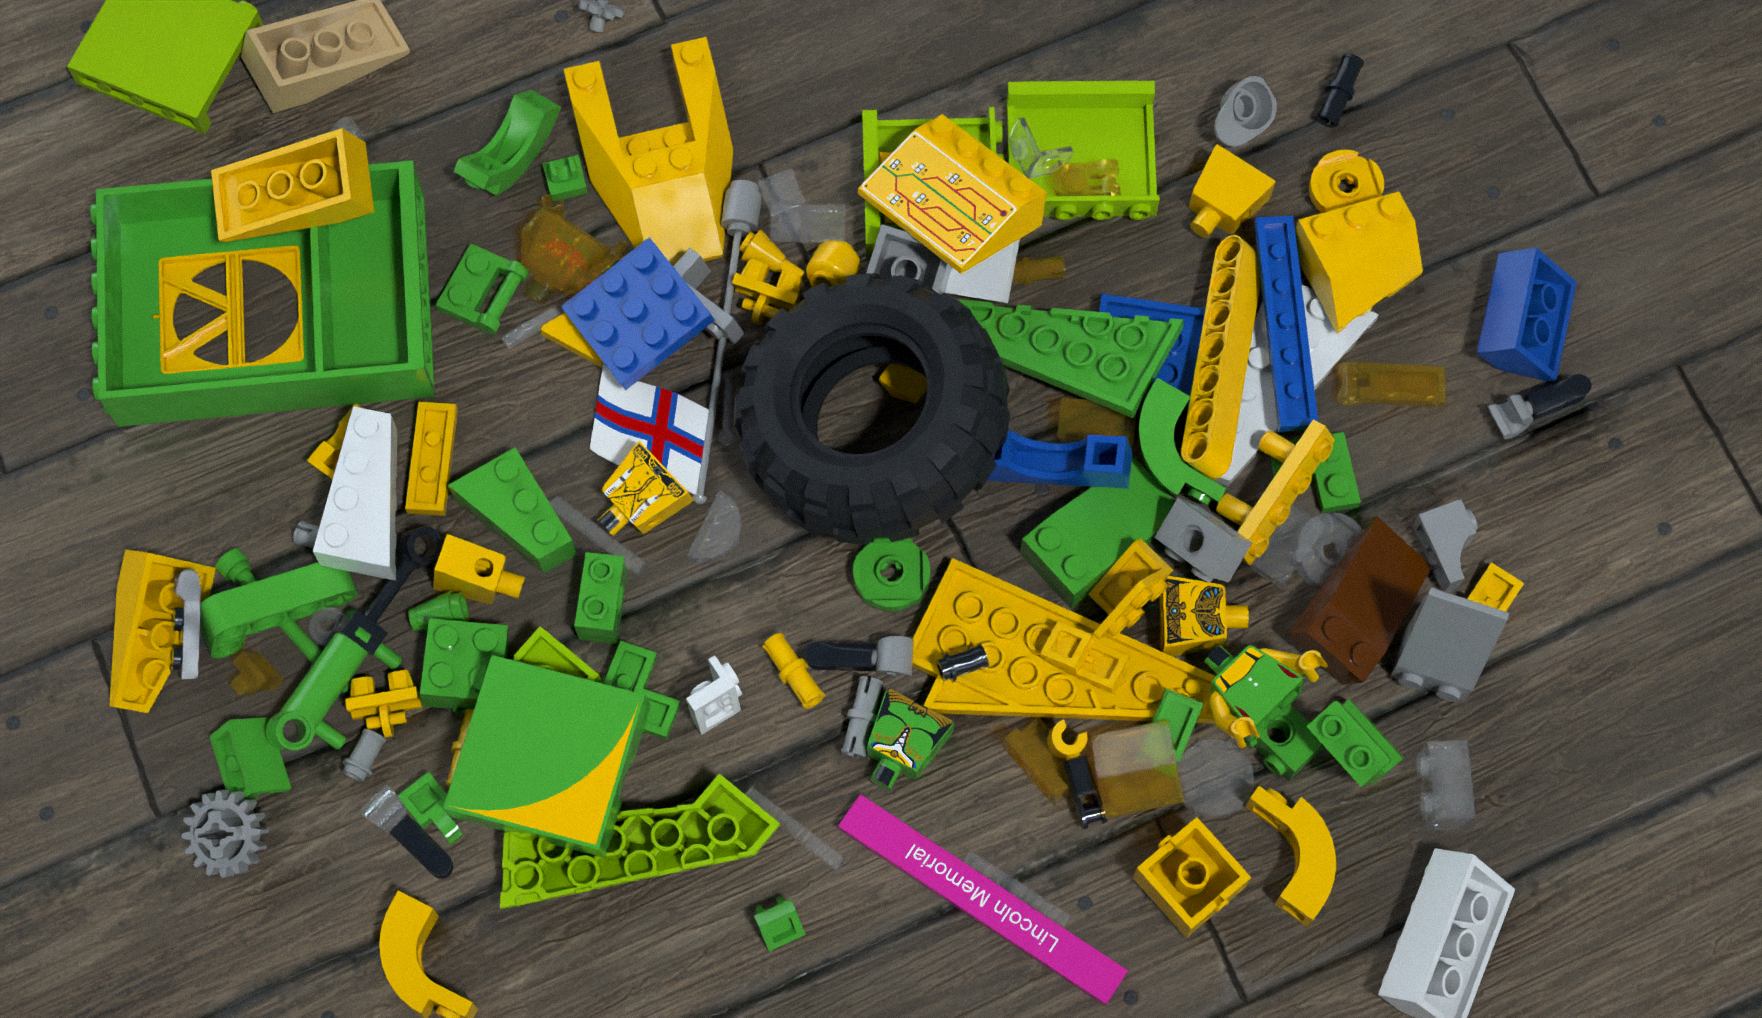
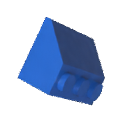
(1527, 315)

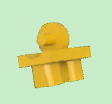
(752, 284)
(383, 708)

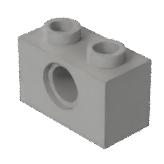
(1221, 546)

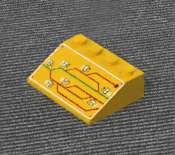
(954, 194)

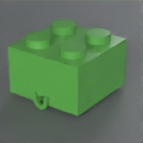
(458, 660)

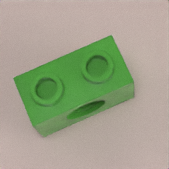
(601, 598)
(1295, 752)

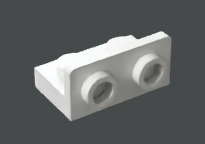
(717, 700)

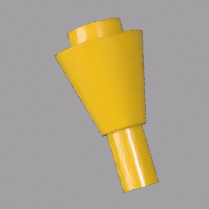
(762, 249)

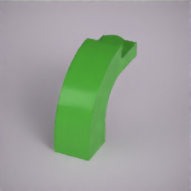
(513, 146)
(1157, 445)

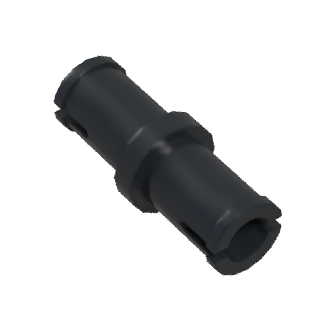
(1340, 90)

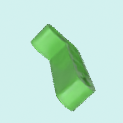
(269, 603)

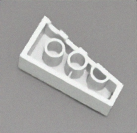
(362, 500)

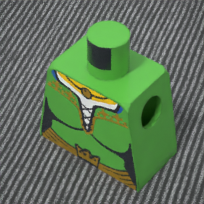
(905, 738)

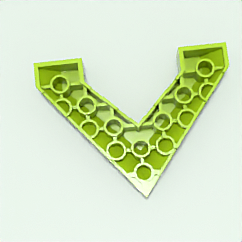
(644, 842)

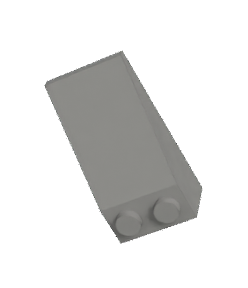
(1447, 645)

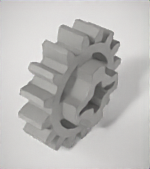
(220, 852)

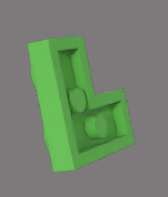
(1333, 478)
(631, 671)

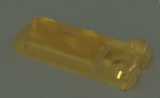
(1392, 384)

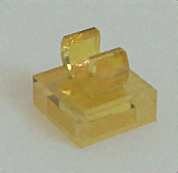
(255, 674)

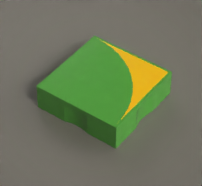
(547, 755)

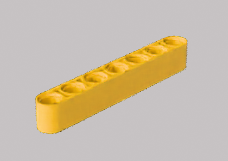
(1222, 358)

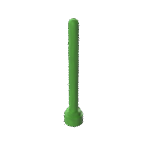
(236, 567)

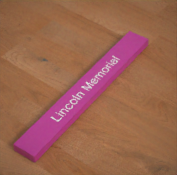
(983, 900)

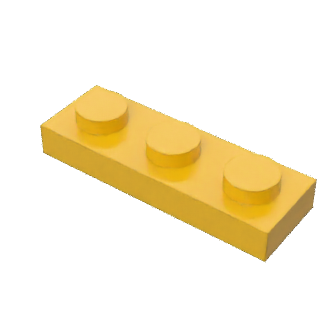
(431, 458)

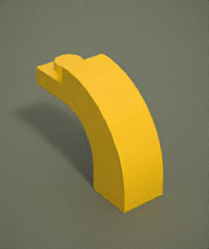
(1311, 849)
(401, 950)

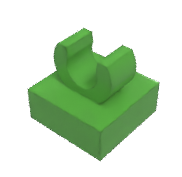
(565, 178)
(779, 924)

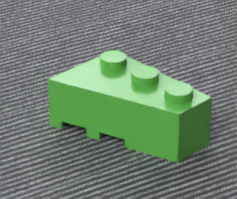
(516, 509)

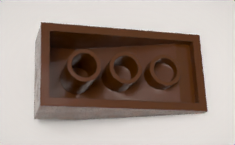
(1362, 603)

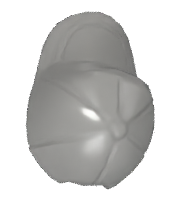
(1245, 111)

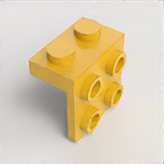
(1128, 586)

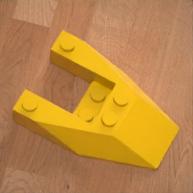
(667, 178)

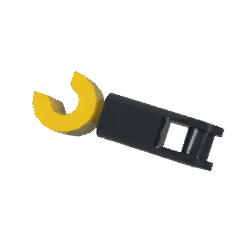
(1078, 774)

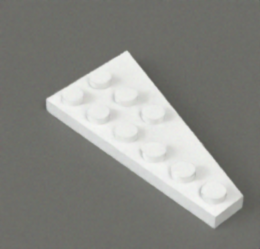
(1258, 402)

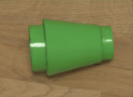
(445, 606)

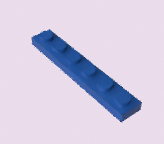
(1285, 323)

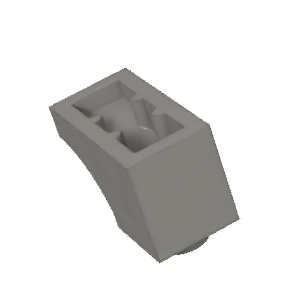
(1442, 536)

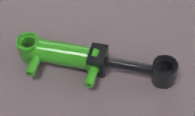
(352, 642)

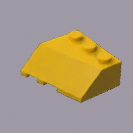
(1359, 255)

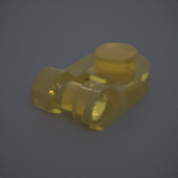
(1075, 179)

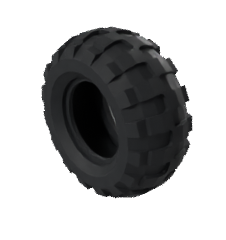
(919, 475)

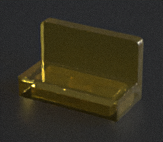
(1033, 756)

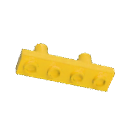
(1291, 480)

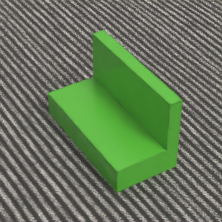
(248, 759)

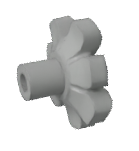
(600, 12)

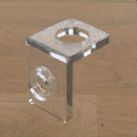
(1028, 154)

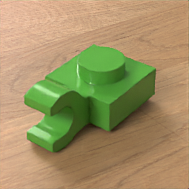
(426, 803)

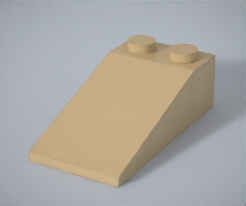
(320, 51)

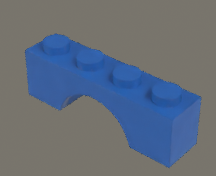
(1088, 462)

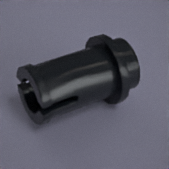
(962, 663)

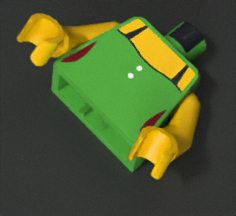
(1256, 687)

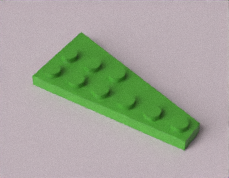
(1081, 350)

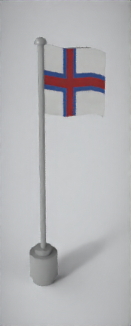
(662, 420)

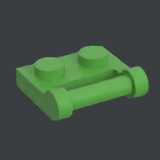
(472, 284)

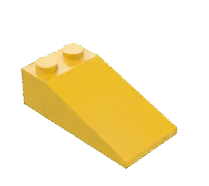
(294, 187)

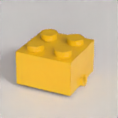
(1191, 877)

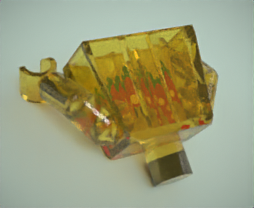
(562, 252)

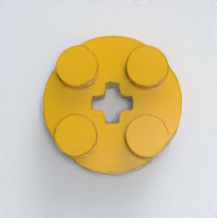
(1339, 166)

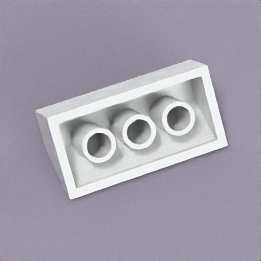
(1447, 937)

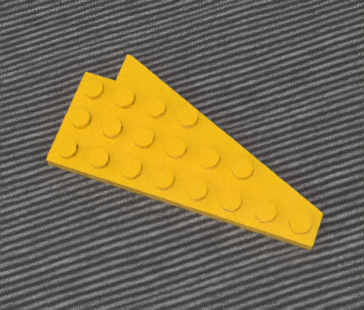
(1013, 629)

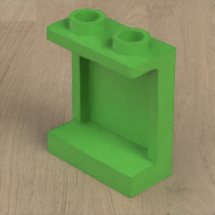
(1355, 742)

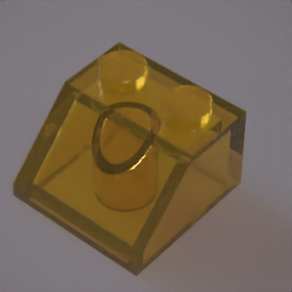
(1137, 769)

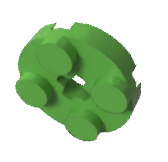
(885, 594)

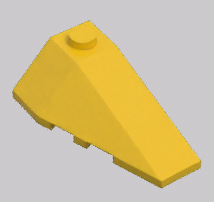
(145, 626)

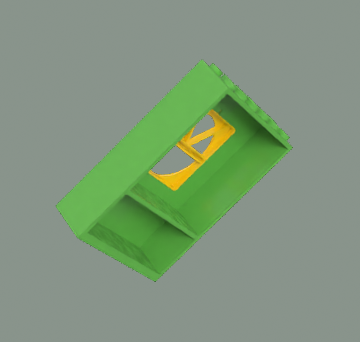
(357, 286)

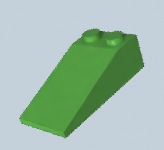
(1093, 531)

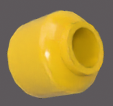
(832, 263)

